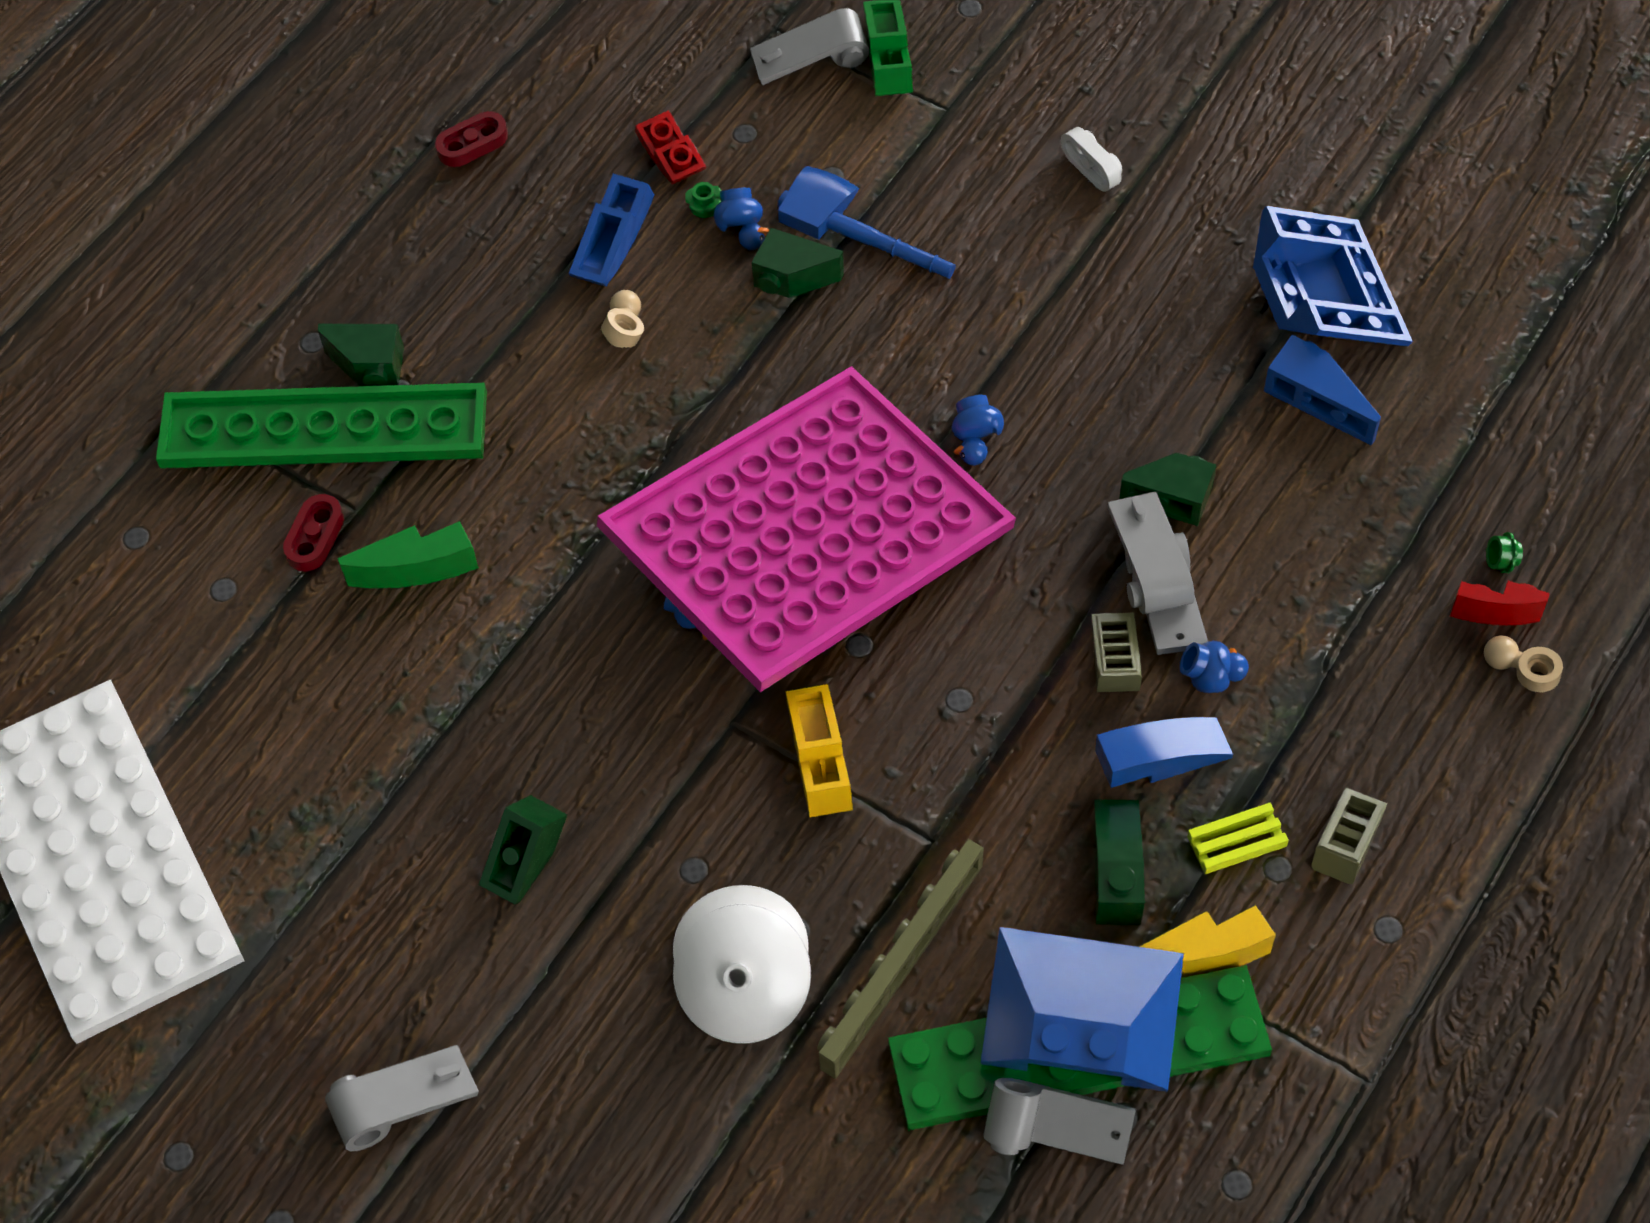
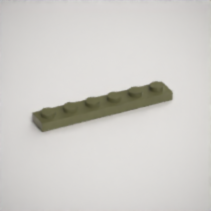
(890, 971)

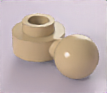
(621, 324)
(1503, 652)

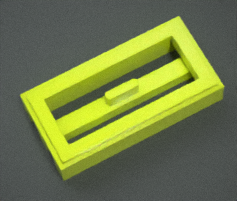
(1261, 813)

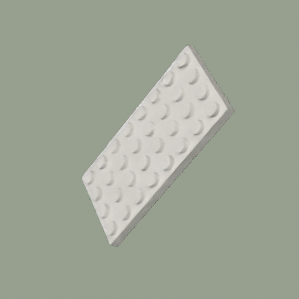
(102, 866)

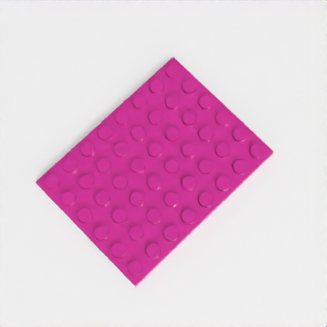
(805, 526)

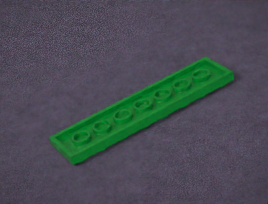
(322, 425)
(944, 1076)

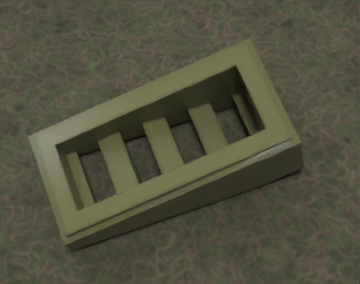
(1116, 678)
(1338, 858)

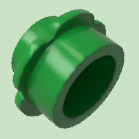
(703, 199)
(1504, 552)

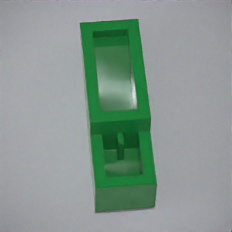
(888, 47)
(409, 559)

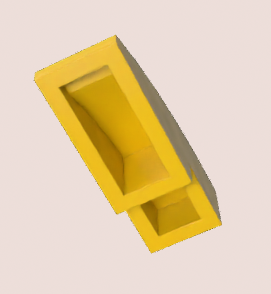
(819, 751)
(1220, 946)

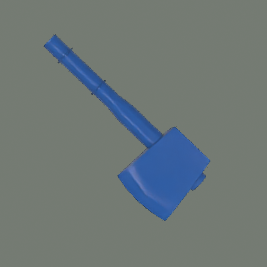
(817, 204)

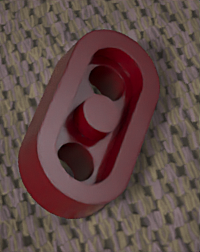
(471, 139)
(310, 535)

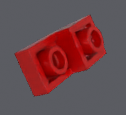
(669, 148)
(1516, 606)

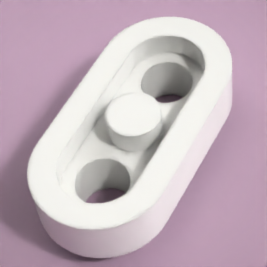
(1091, 158)

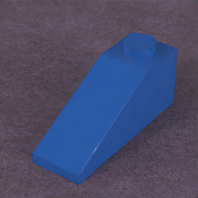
(1318, 385)

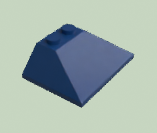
(1325, 278)
(1083, 1007)

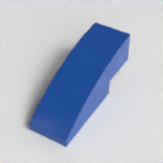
(612, 230)
(1161, 749)

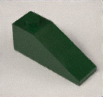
(1118, 862)

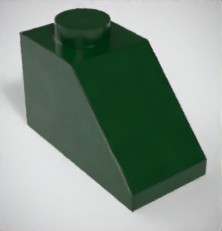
(795, 265)
(365, 351)
(1179, 481)
(521, 847)

